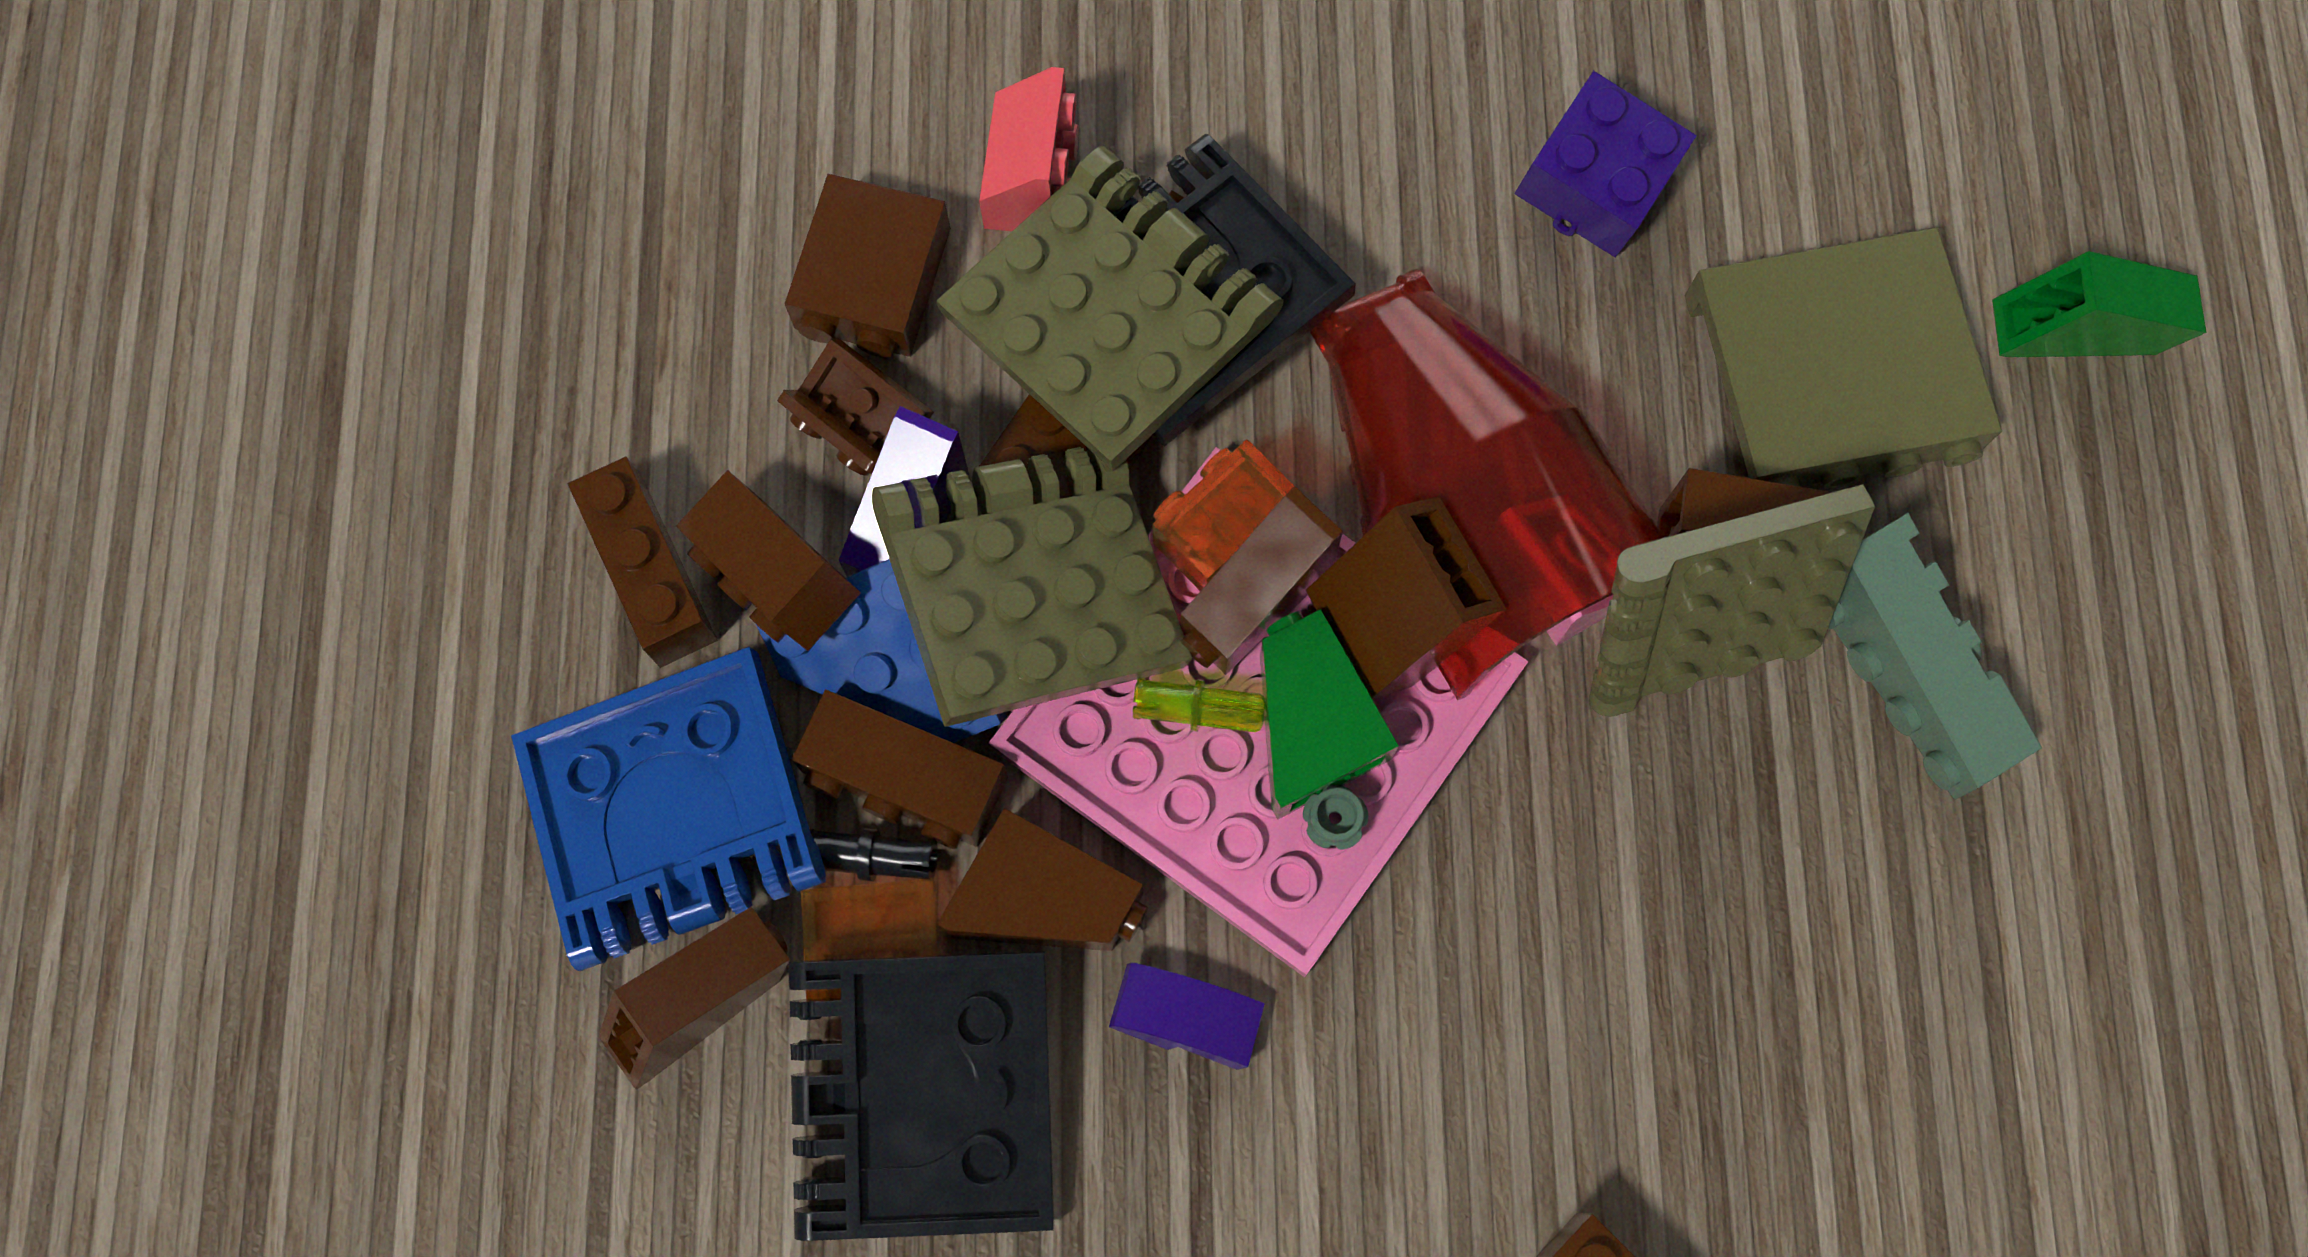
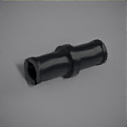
(876, 855)

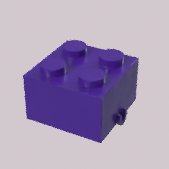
(1604, 164)

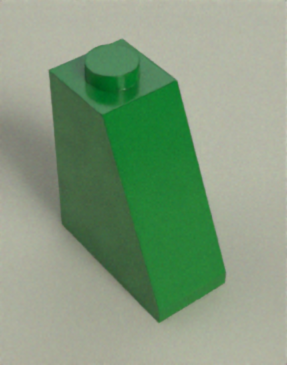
(2099, 309)
(1316, 713)

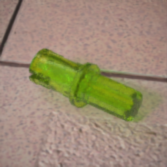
(1198, 705)

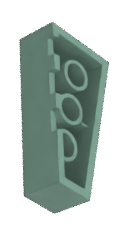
(1928, 664)

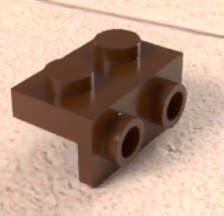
(849, 405)

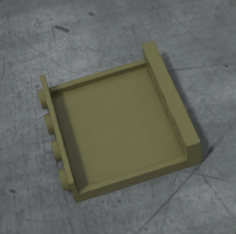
(1847, 361)

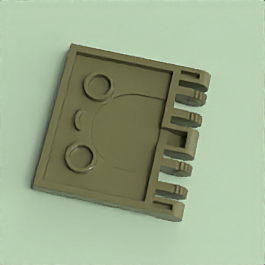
(1106, 319)
(1029, 593)
(1726, 598)

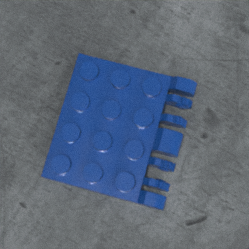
(658, 797)

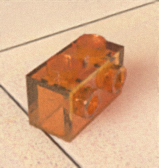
(1219, 513)

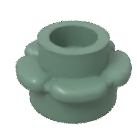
(1340, 800)

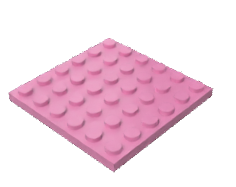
(1203, 797)

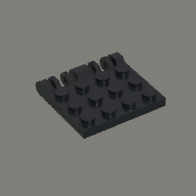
(1257, 237)
(933, 1096)

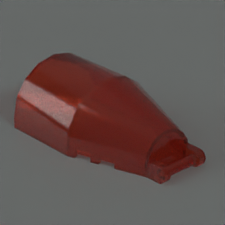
(1514, 461)

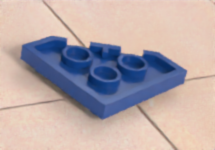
(873, 659)

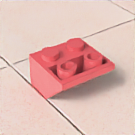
(1027, 148)

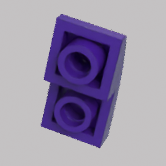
(1187, 1015)

